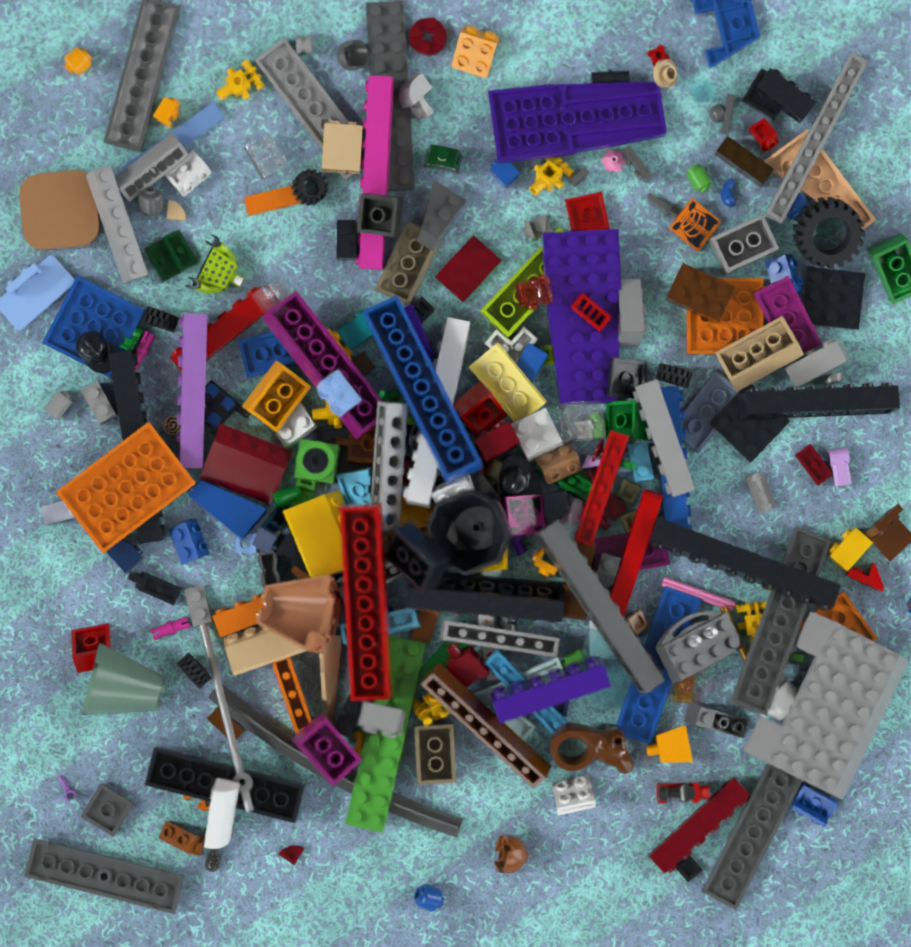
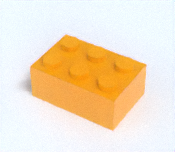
(276, 396)

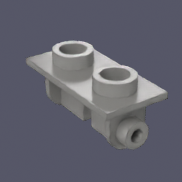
(760, 492)

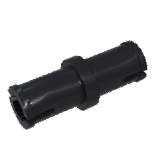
(610, 76)

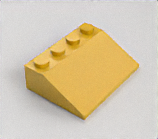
(318, 533)

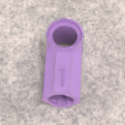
(839, 463)

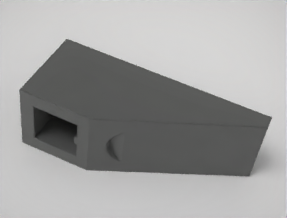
(715, 720)

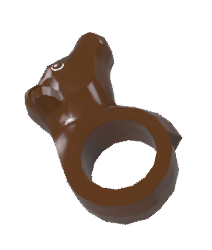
(605, 745)

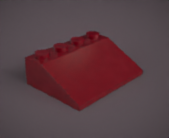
(245, 464)

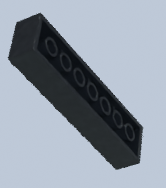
(819, 402)
(492, 597)
(197, 776)

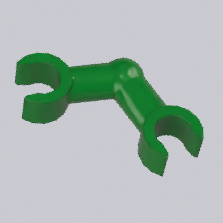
(129, 343)

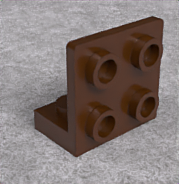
(889, 533)

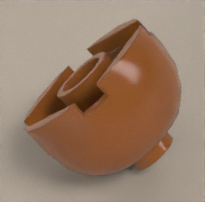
(511, 854)

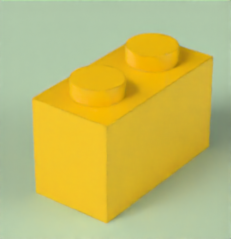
(849, 549)

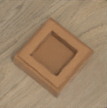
(637, 621)

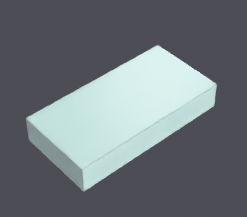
(521, 727)

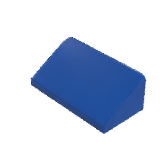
(531, 360)

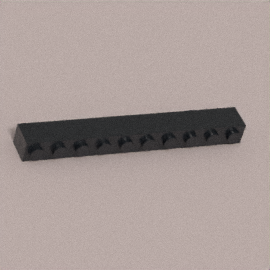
(132, 418)
(744, 564)

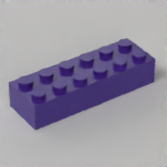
(550, 689)

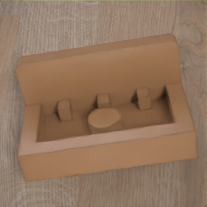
(559, 463)

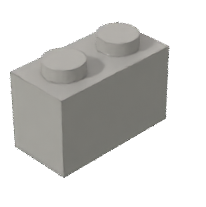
(99, 402)

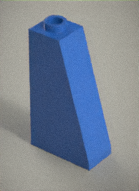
(228, 509)

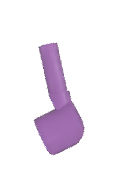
(67, 788)

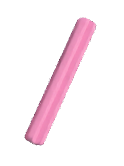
(706, 596)

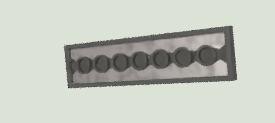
(141, 75)

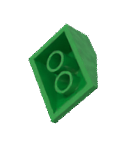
(893, 266)

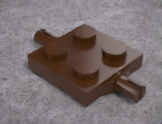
(360, 450)

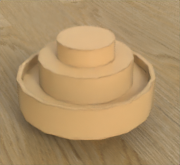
(665, 73)

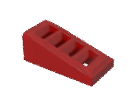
(603, 323)

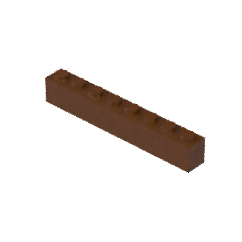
(485, 725)

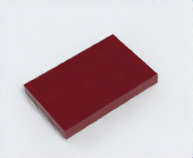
(468, 268)

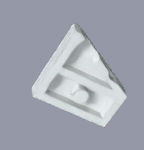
(296, 426)

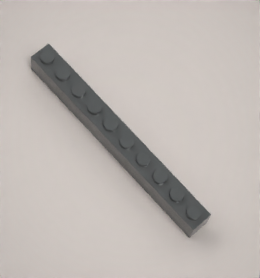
(599, 607)

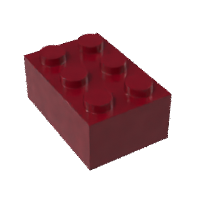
(496, 442)

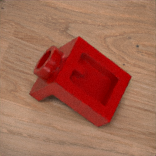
(764, 135)

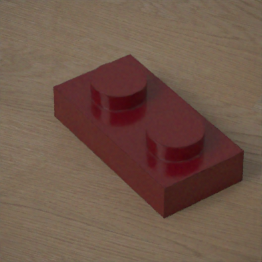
(813, 464)

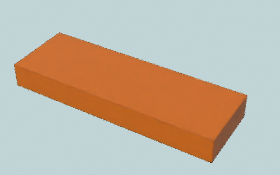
(270, 200)

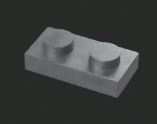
(641, 170)

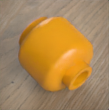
(77, 61)

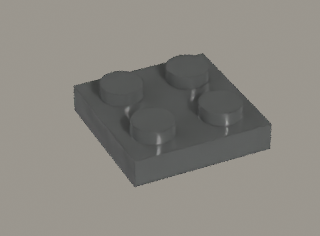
(107, 809)

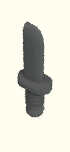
(663, 206)

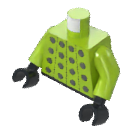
(217, 270)

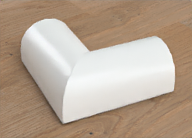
(516, 346)

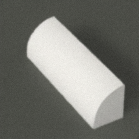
(221, 814)

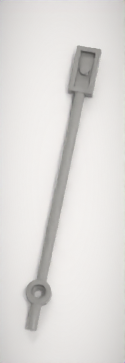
(201, 616)

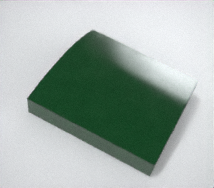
(170, 256)

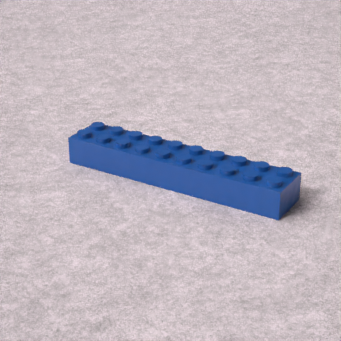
(422, 390)

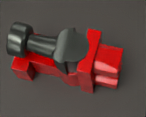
(684, 791)

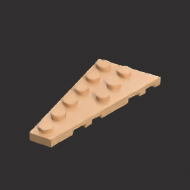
(823, 179)

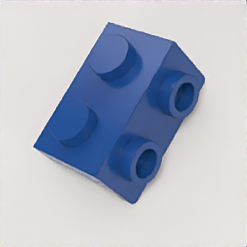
(784, 266)
(189, 541)
(814, 804)

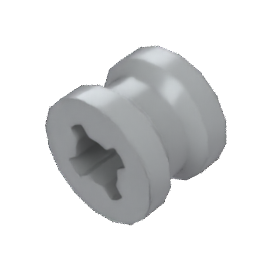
(304, 44)

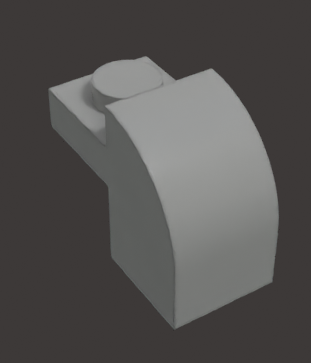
(412, 94)

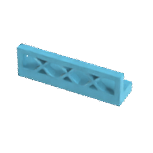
(398, 620)

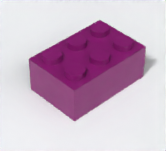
(326, 749)

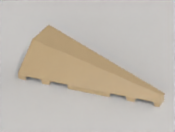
(329, 672)

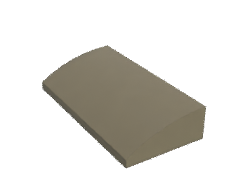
(406, 266)

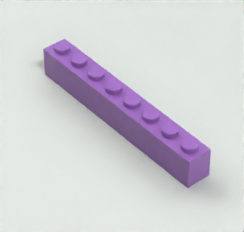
(192, 389)

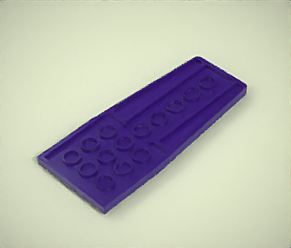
(573, 118)
(587, 265)

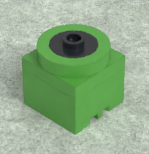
(317, 461)

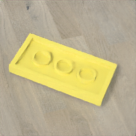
(507, 383)

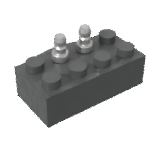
(697, 644)

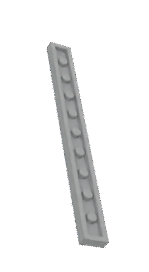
(816, 138)

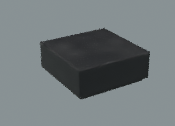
(688, 868)

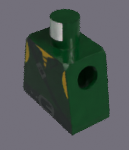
(443, 158)

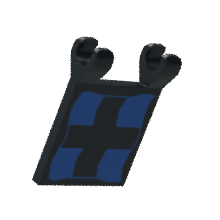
(219, 406)

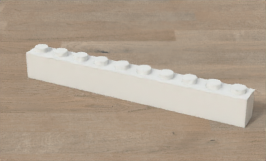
(448, 369)

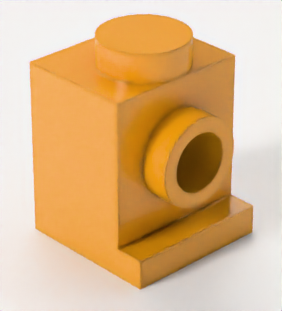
(167, 111)

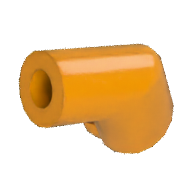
(360, 737)

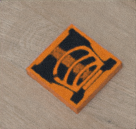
(694, 224)

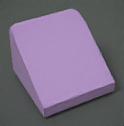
(587, 462)

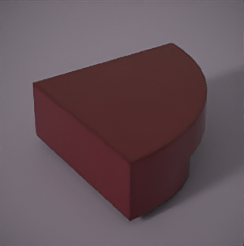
(291, 853)

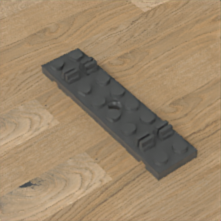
(83, 872)

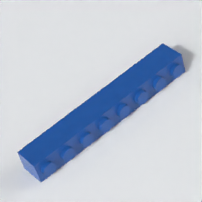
(675, 508)

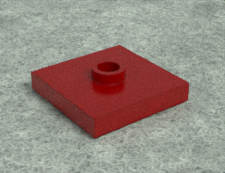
(587, 212)

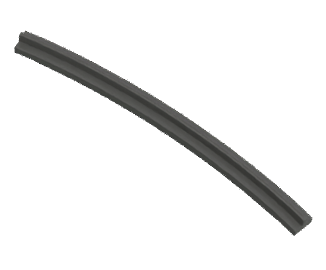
(282, 742)

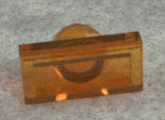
(684, 690)

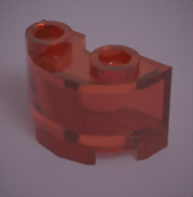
(534, 292)

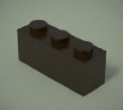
(744, 161)

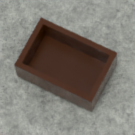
(700, 293)

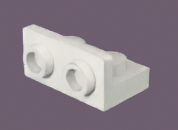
(188, 173)

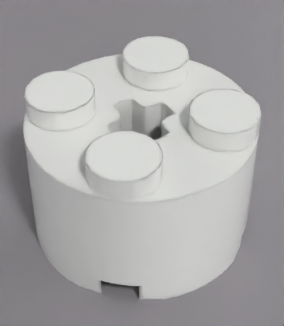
(783, 699)

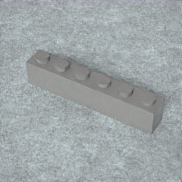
(116, 224)
(664, 438)
(499, 638)

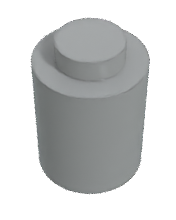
(58, 404)

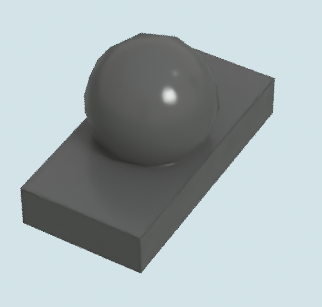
(721, 113)

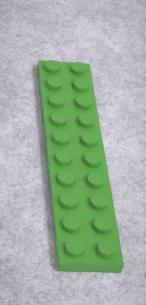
(380, 753)

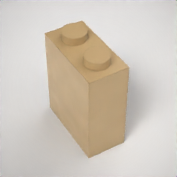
(342, 147)

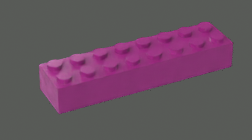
(321, 356)

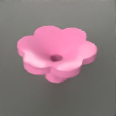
(611, 165)

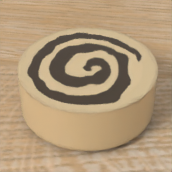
(170, 425)

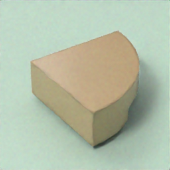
(175, 211)

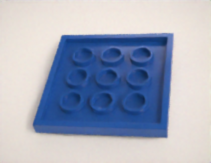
(92, 309)

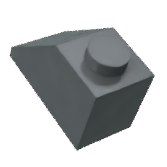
(607, 570)

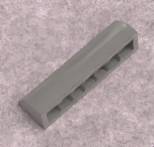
(151, 167)

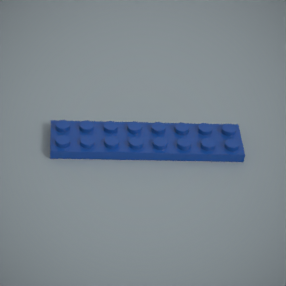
(642, 711)

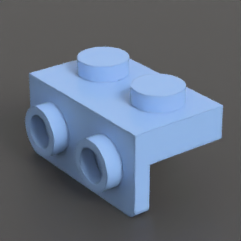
(338, 393)

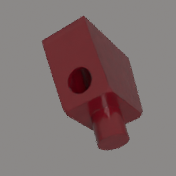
(466, 664)

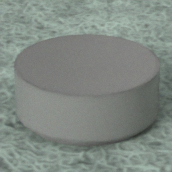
(832, 378)

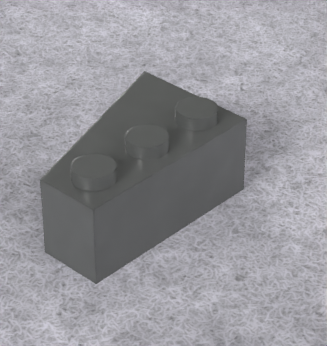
(439, 214)

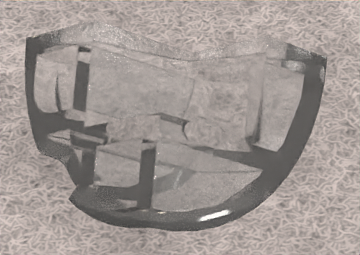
(272, 294)

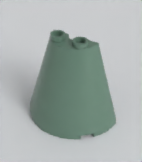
(121, 685)

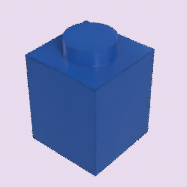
(504, 173)

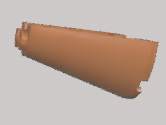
(302, 611)

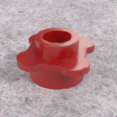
(653, 54)

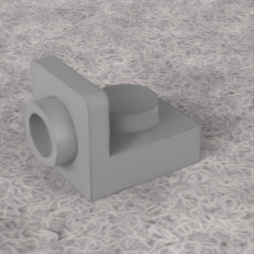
(535, 228)

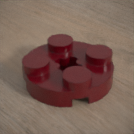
(417, 34)

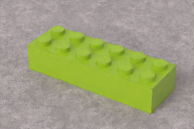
(504, 308)

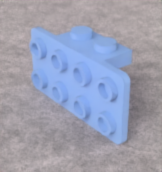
(34, 291)

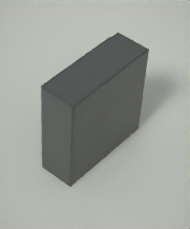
(579, 177)

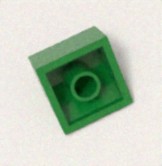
(626, 419)

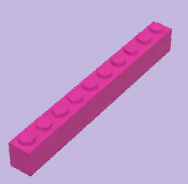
(376, 161)

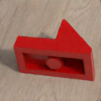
(871, 579)

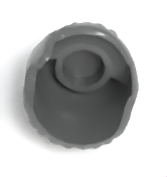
(352, 55)

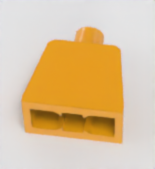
(671, 746)

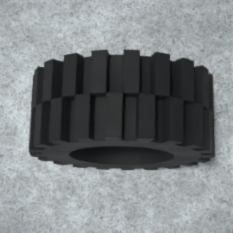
(812, 217)

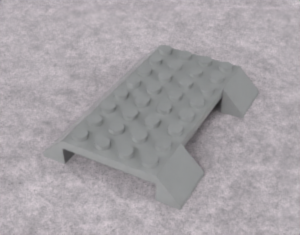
(833, 709)

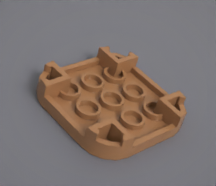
(58, 210)

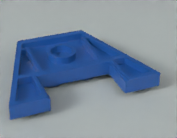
(735, 25)

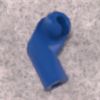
(726, 193)

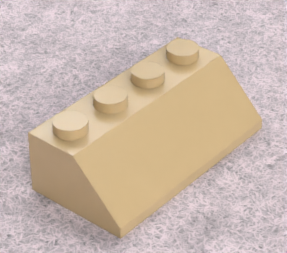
(759, 353)
(257, 648)

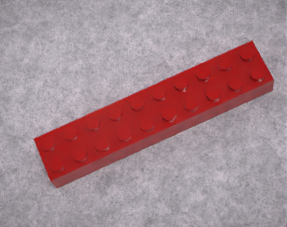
(366, 601)

